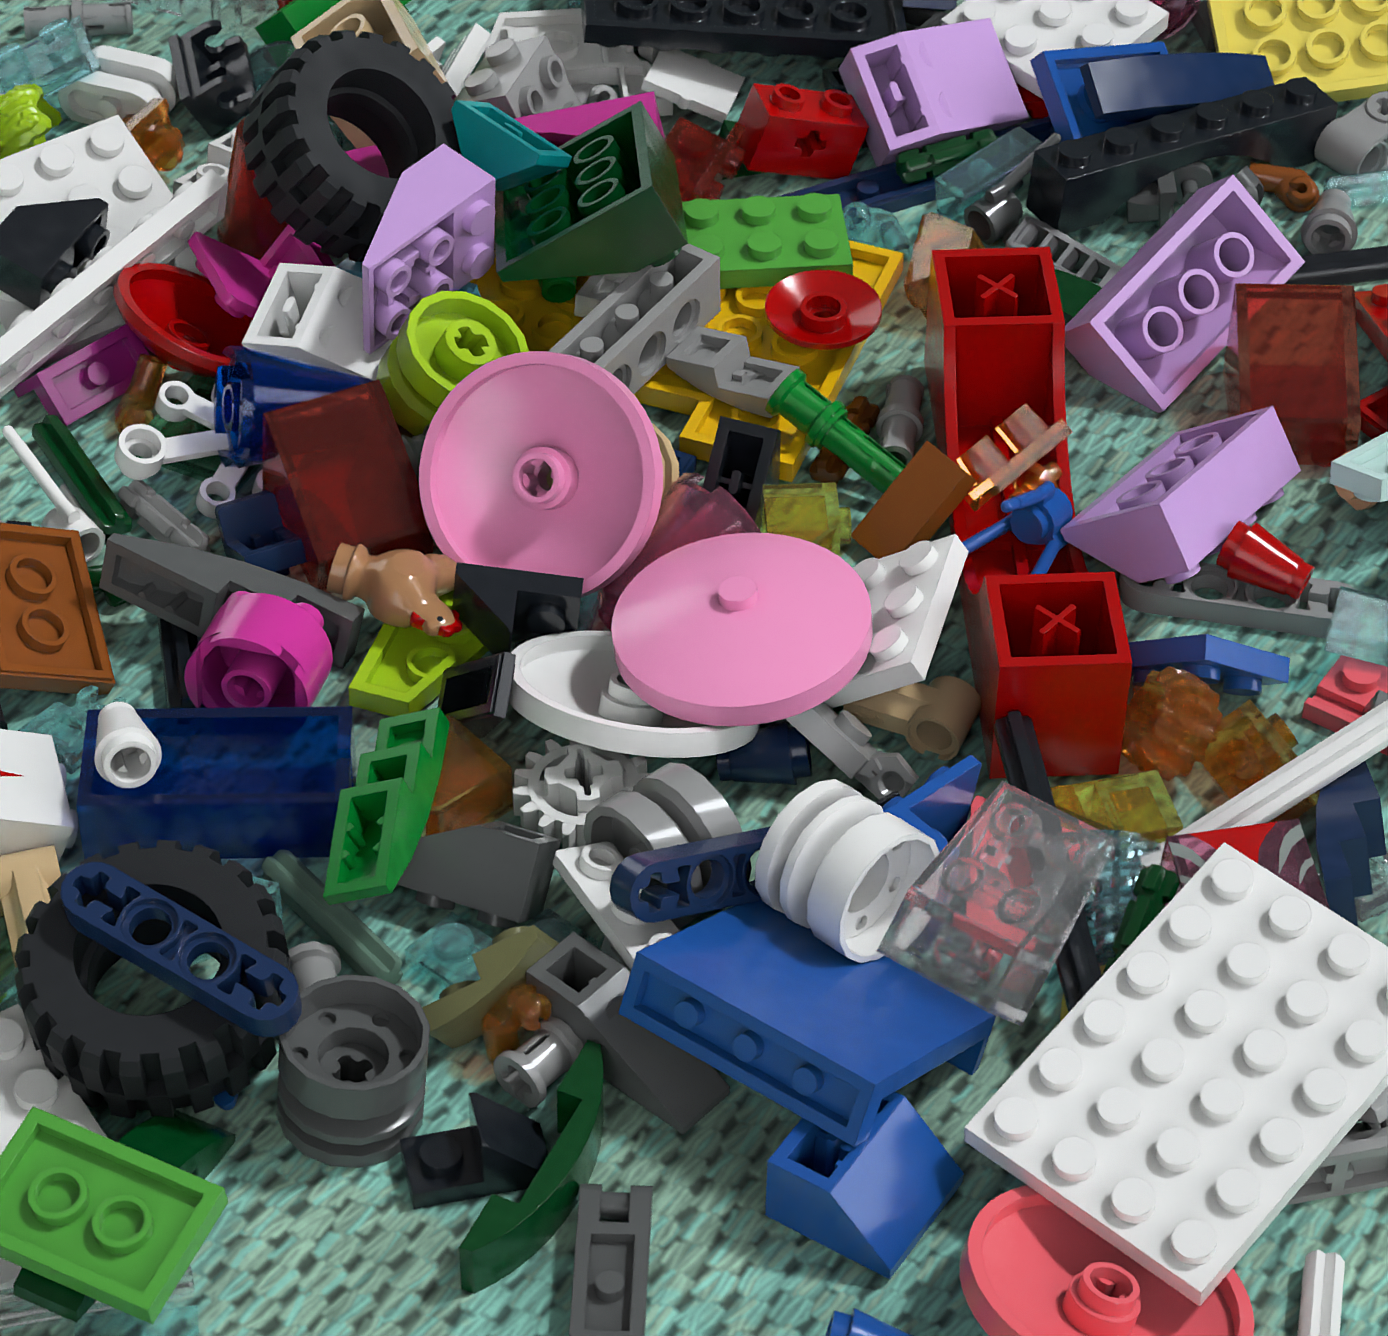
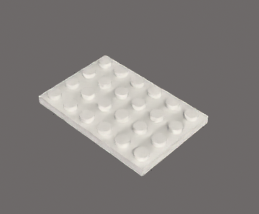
(1201, 1074)

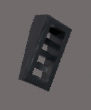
(478, 692)

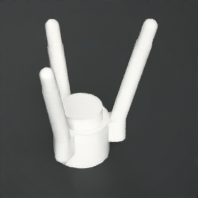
(67, 511)

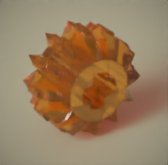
(1170, 723)

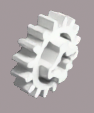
(569, 783)

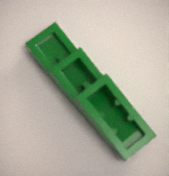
(387, 808)

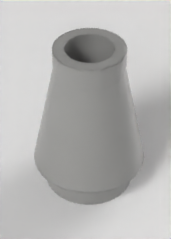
(1330, 224)

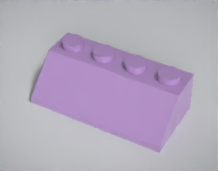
(1175, 296)
(1187, 497)

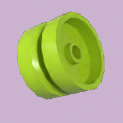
(438, 348)

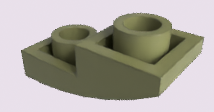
(459, 1011)

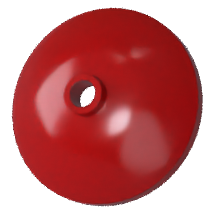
(178, 317)

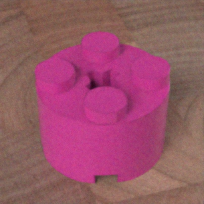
(260, 655)

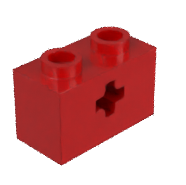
(801, 131)

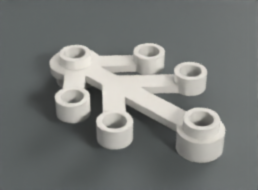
(158, 450)

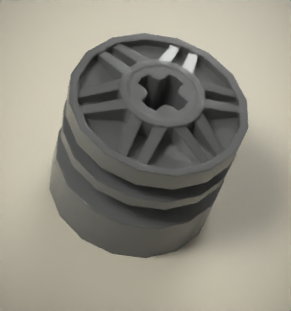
(353, 1071)

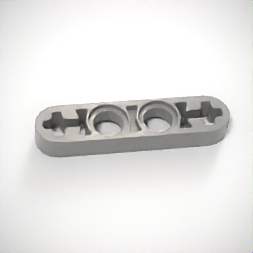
(1238, 604)

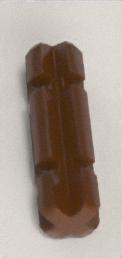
(828, 467)

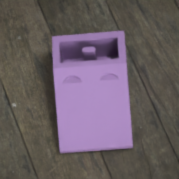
(931, 86)
(428, 241)

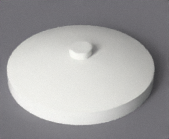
(577, 692)

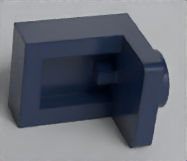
(255, 533)

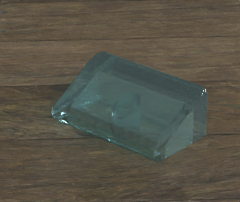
(981, 171)

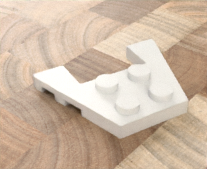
(581, 60)

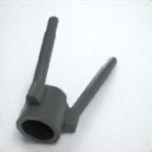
(1000, 210)

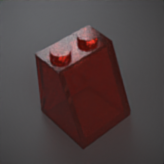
(1301, 356)
(343, 477)

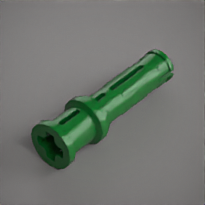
(828, 427)

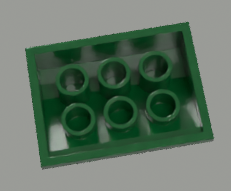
(600, 214)

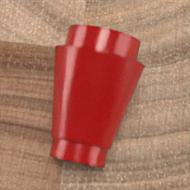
(1263, 561)

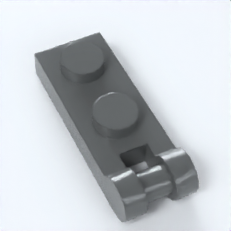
(611, 1262)

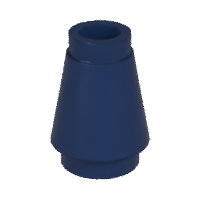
(774, 756)

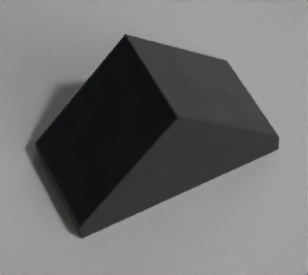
(744, 461)

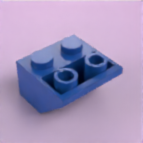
(868, 1197)

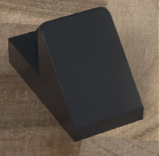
(504, 599)
(490, 1157)

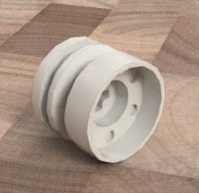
(840, 866)

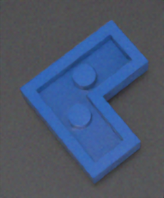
(1212, 660)

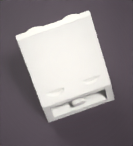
(315, 319)

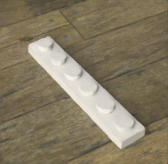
(86, 298)

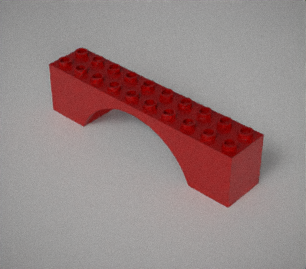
(1034, 640)

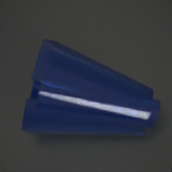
(259, 384)

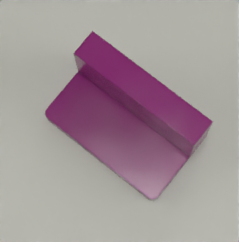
(87, 376)

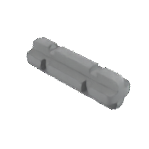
(161, 517)

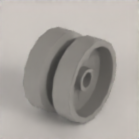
(664, 811)

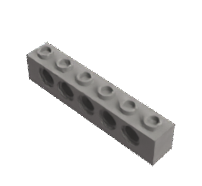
(648, 317)

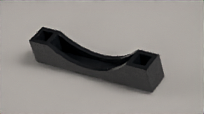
(1094, 175)

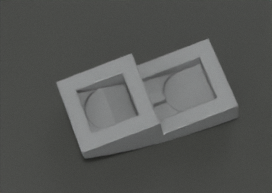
(725, 370)

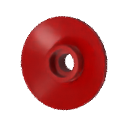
(823, 309)

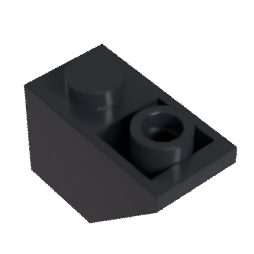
(48, 245)

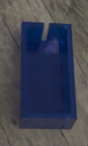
(226, 782)

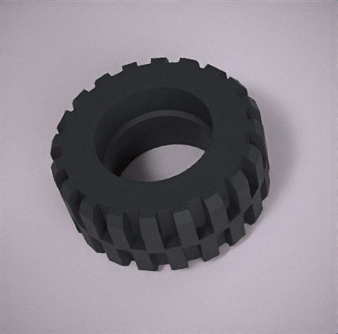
(301, 162)
(161, 1057)

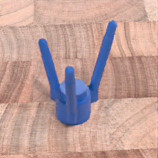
(1034, 520)

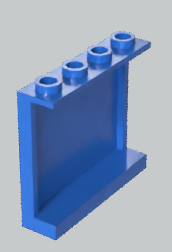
(800, 1016)

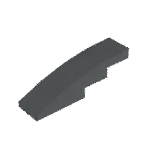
(192, 584)

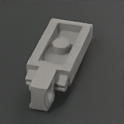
(846, 744)

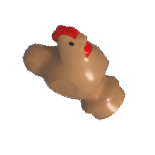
(398, 587)

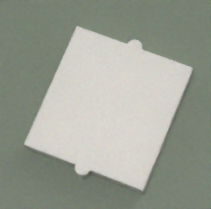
(693, 83)

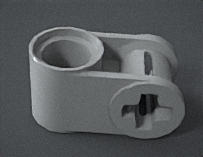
(1357, 139)

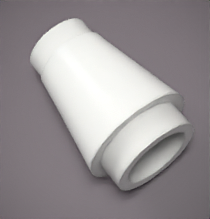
(125, 747)

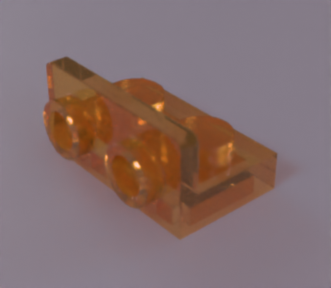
(1250, 750)

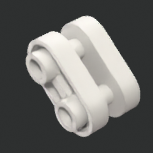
(120, 87)

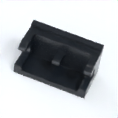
(213, 81)

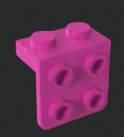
(242, 279)

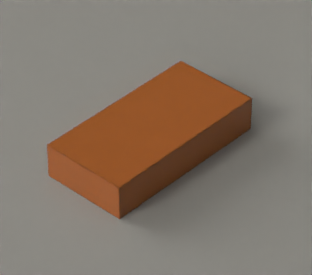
(914, 503)

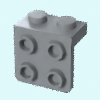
(520, 79)

